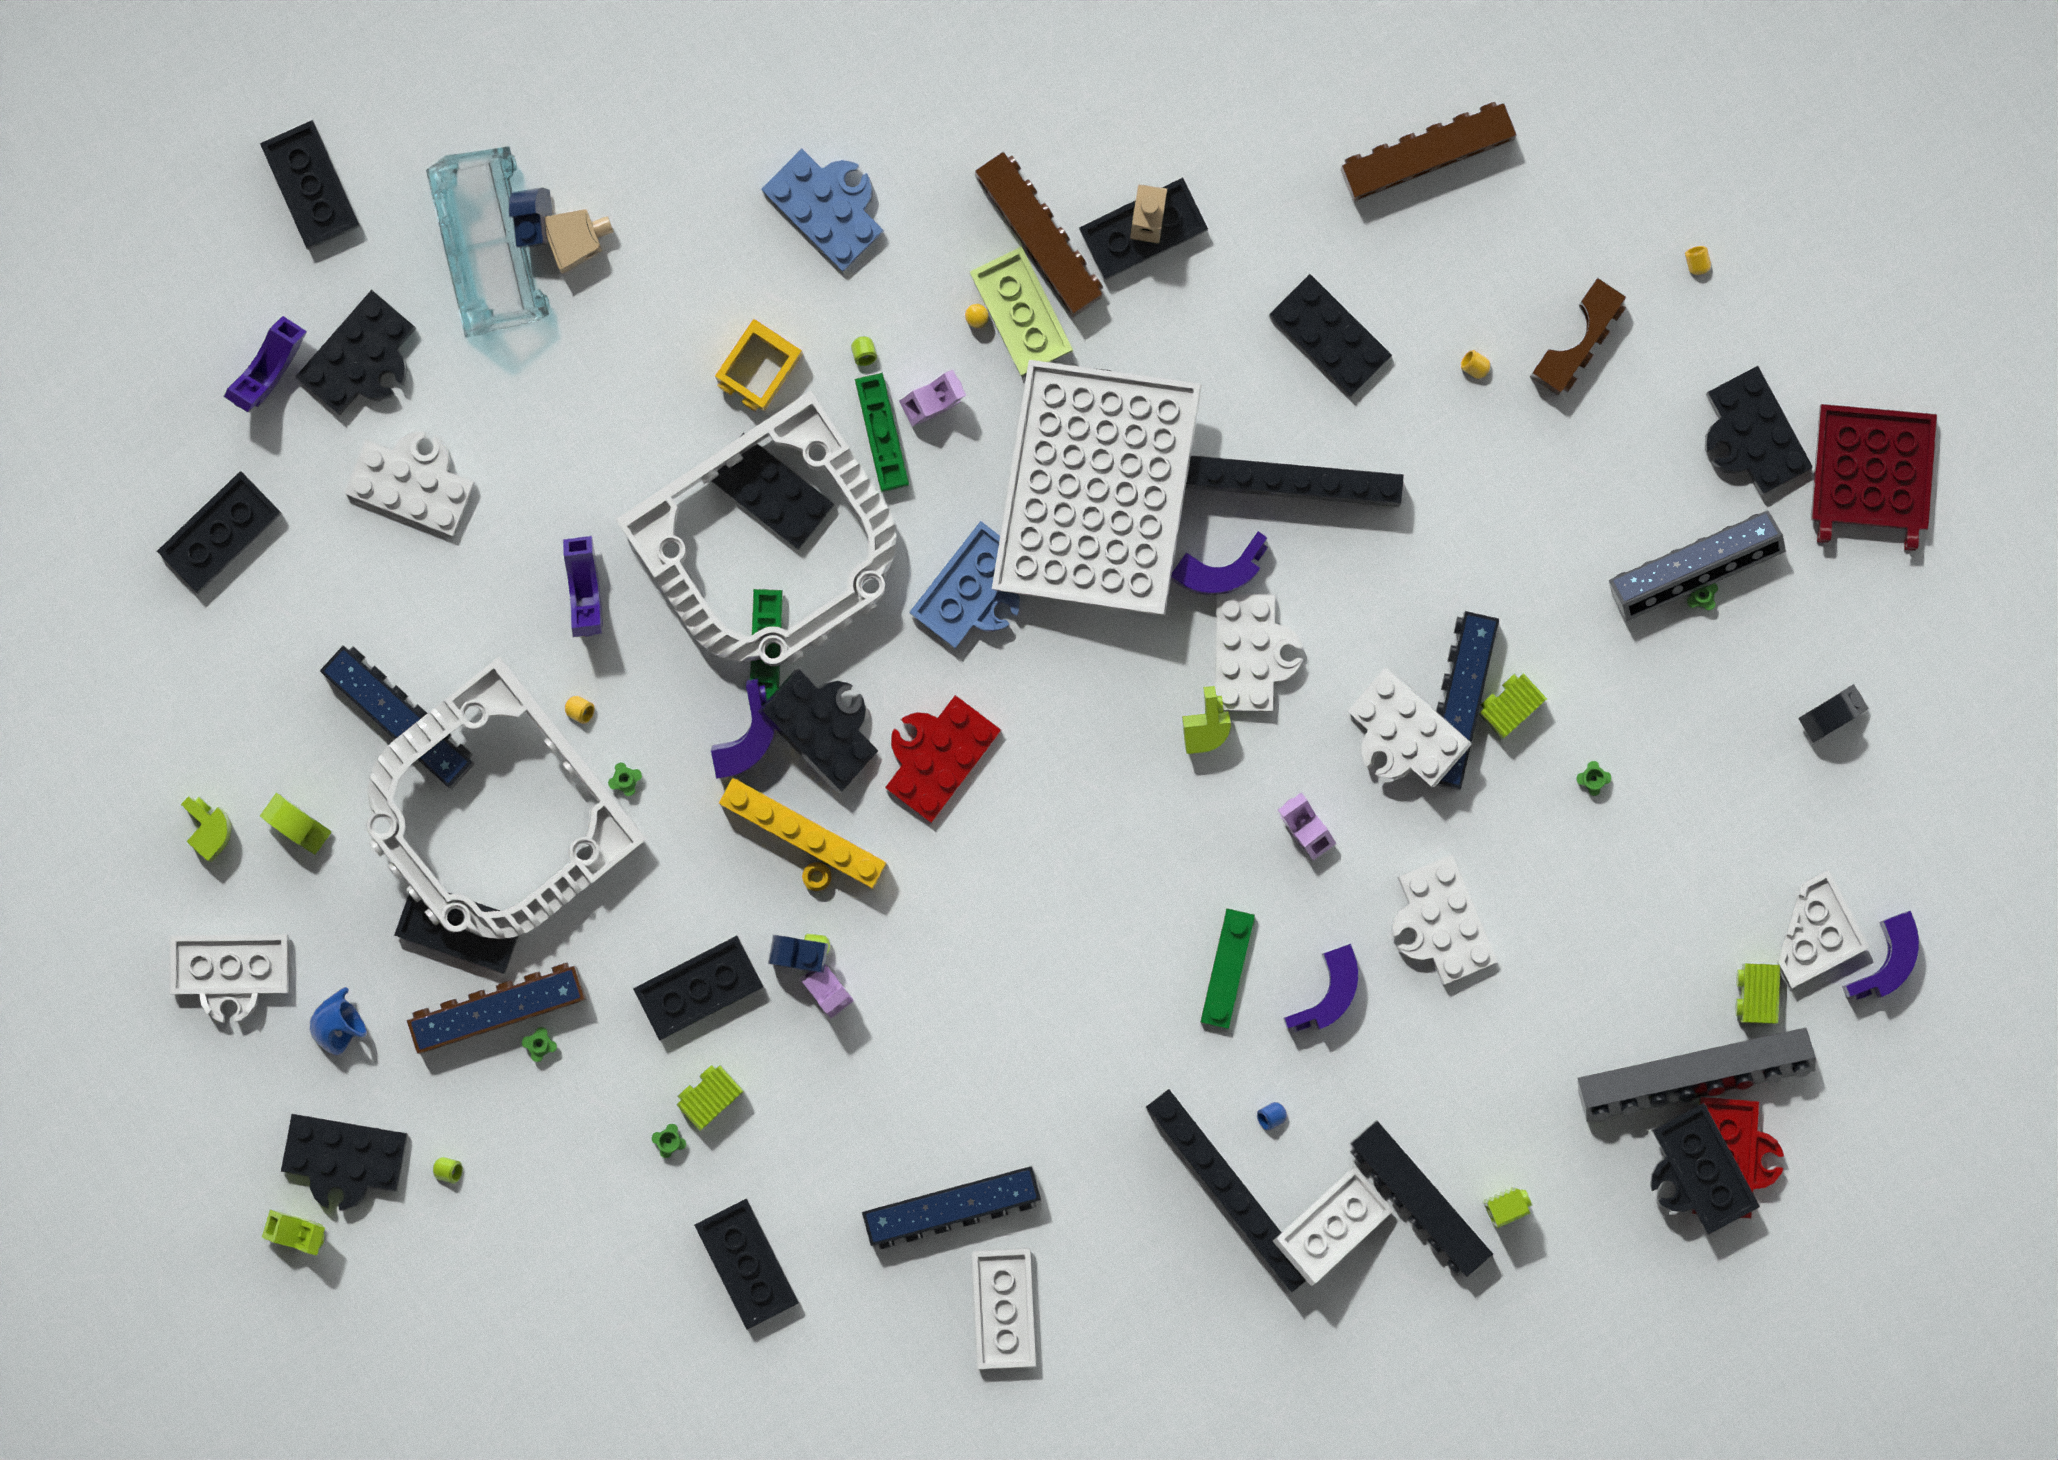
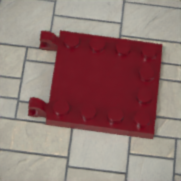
(1873, 470)

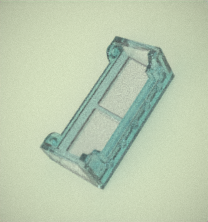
(478, 237)

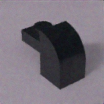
(1833, 713)

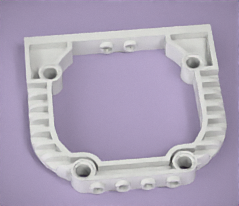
(800, 427)
(608, 833)

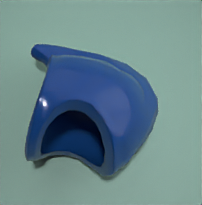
(333, 1016)

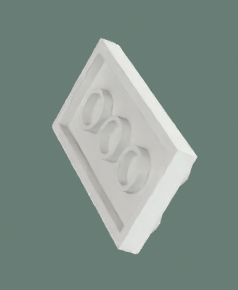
(1333, 1226)
(1003, 1308)

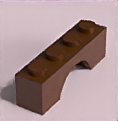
(1599, 307)

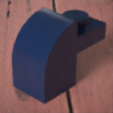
(528, 213)
(798, 953)

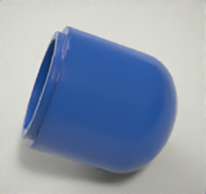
(1275, 1115)

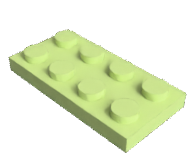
(1021, 310)

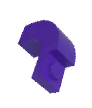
(267, 366)
(1209, 580)
(583, 586)
(744, 752)
(1901, 957)
(1342, 987)

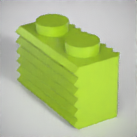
(1512, 705)
(1758, 993)
(709, 1096)
(1508, 1206)

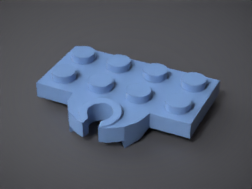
(826, 206)
(964, 592)

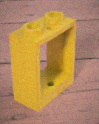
(775, 341)

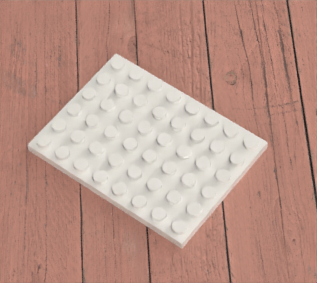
(1096, 487)

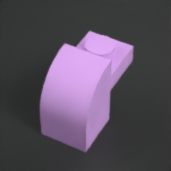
(933, 398)
(1306, 826)
(827, 991)

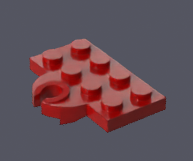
(938, 755)
(1738, 1126)

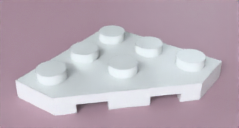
(1819, 932)

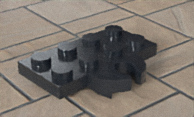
(359, 355)
(1754, 432)
(821, 727)
(343, 1158)
(1701, 1171)

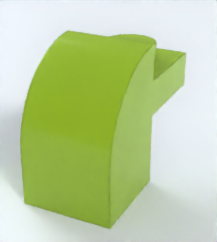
(1206, 730)
(295, 823)
(214, 832)
(294, 1232)

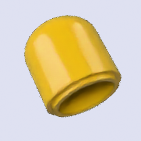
(1698, 260)
(977, 316)
(1475, 364)
(575, 708)

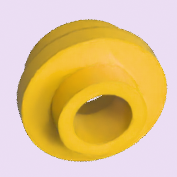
(810, 869)

